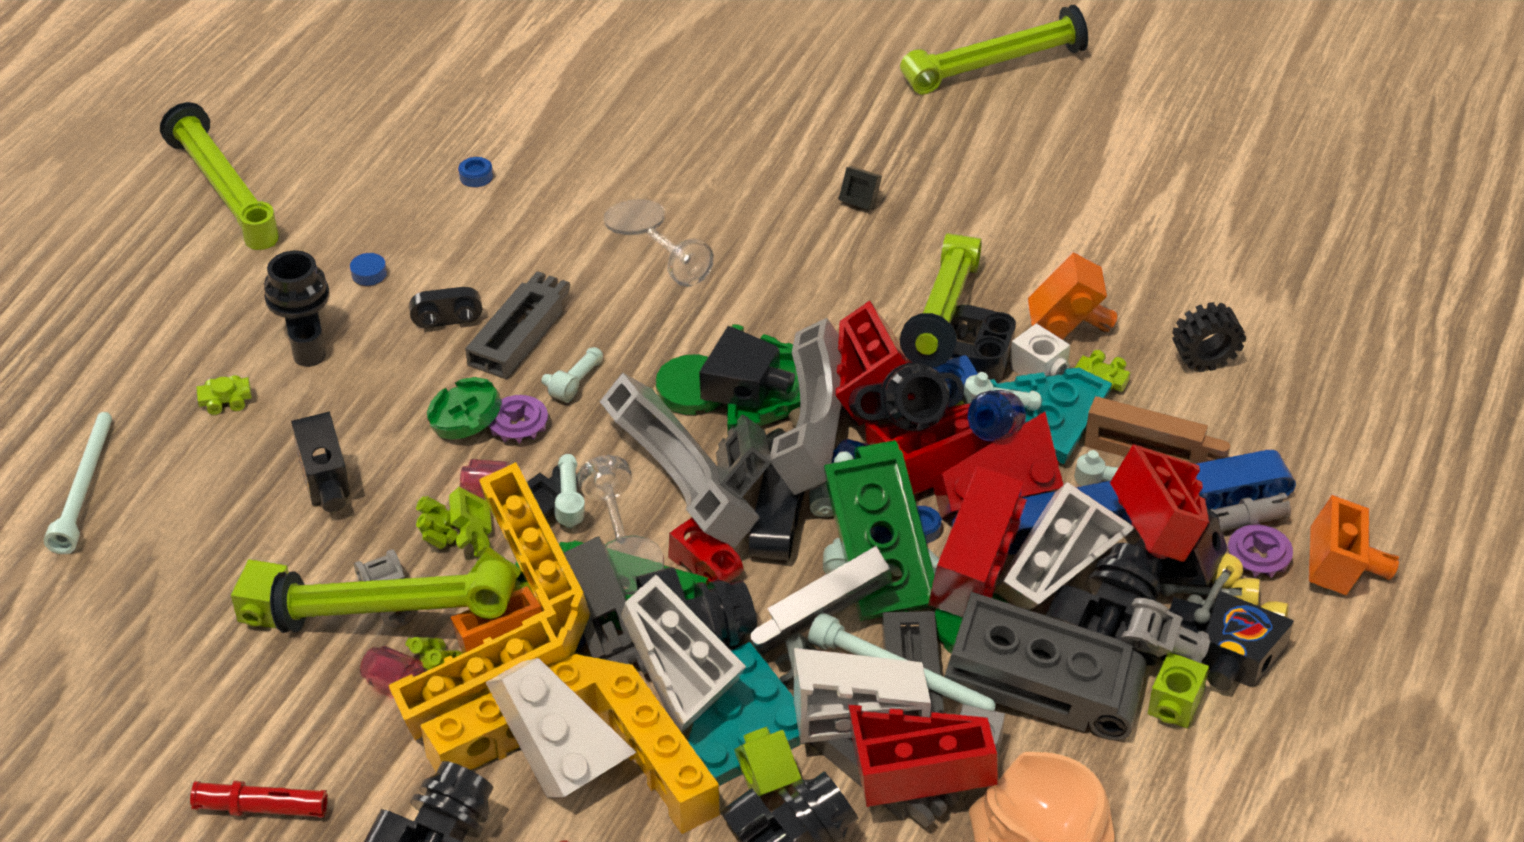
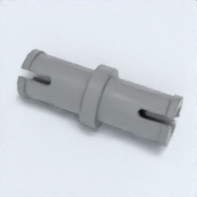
(1253, 512)

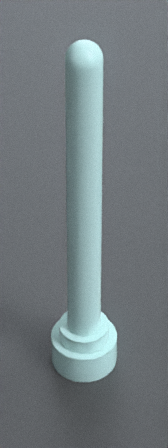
(64, 533)
(828, 633)

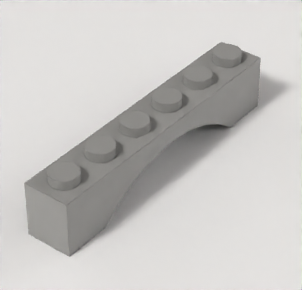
(667, 440)
(808, 447)

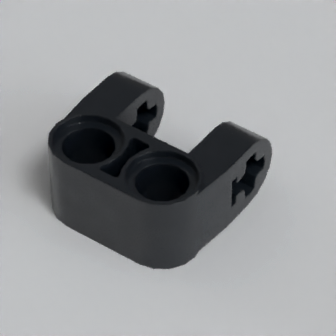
(992, 339)

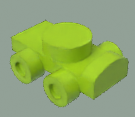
(1112, 373)
(224, 390)
(435, 522)
(431, 650)

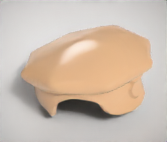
(1043, 801)

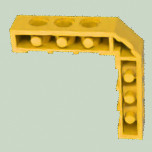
(544, 636)
(623, 701)

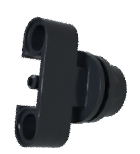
(297, 292)
(910, 396)
(1116, 581)
(721, 607)
(447, 809)
(809, 815)

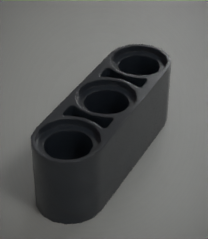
(779, 515)

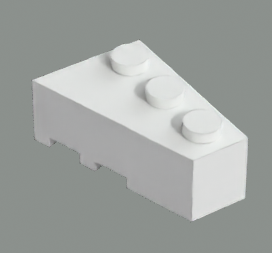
(1059, 546)
(679, 652)
(833, 680)
(555, 728)

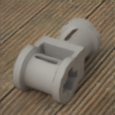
(385, 568)
(1159, 632)

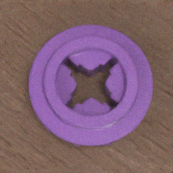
(514, 408)
(1266, 540)

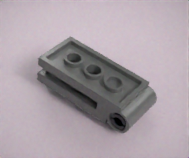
(1047, 667)

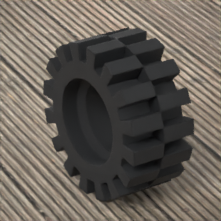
(1201, 324)

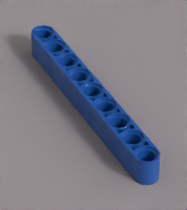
(1223, 482)

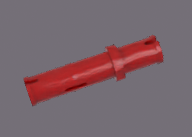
(242, 798)

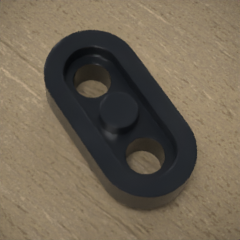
(445, 307)

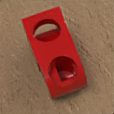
(703, 553)

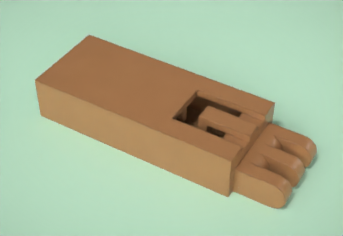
(1118, 426)

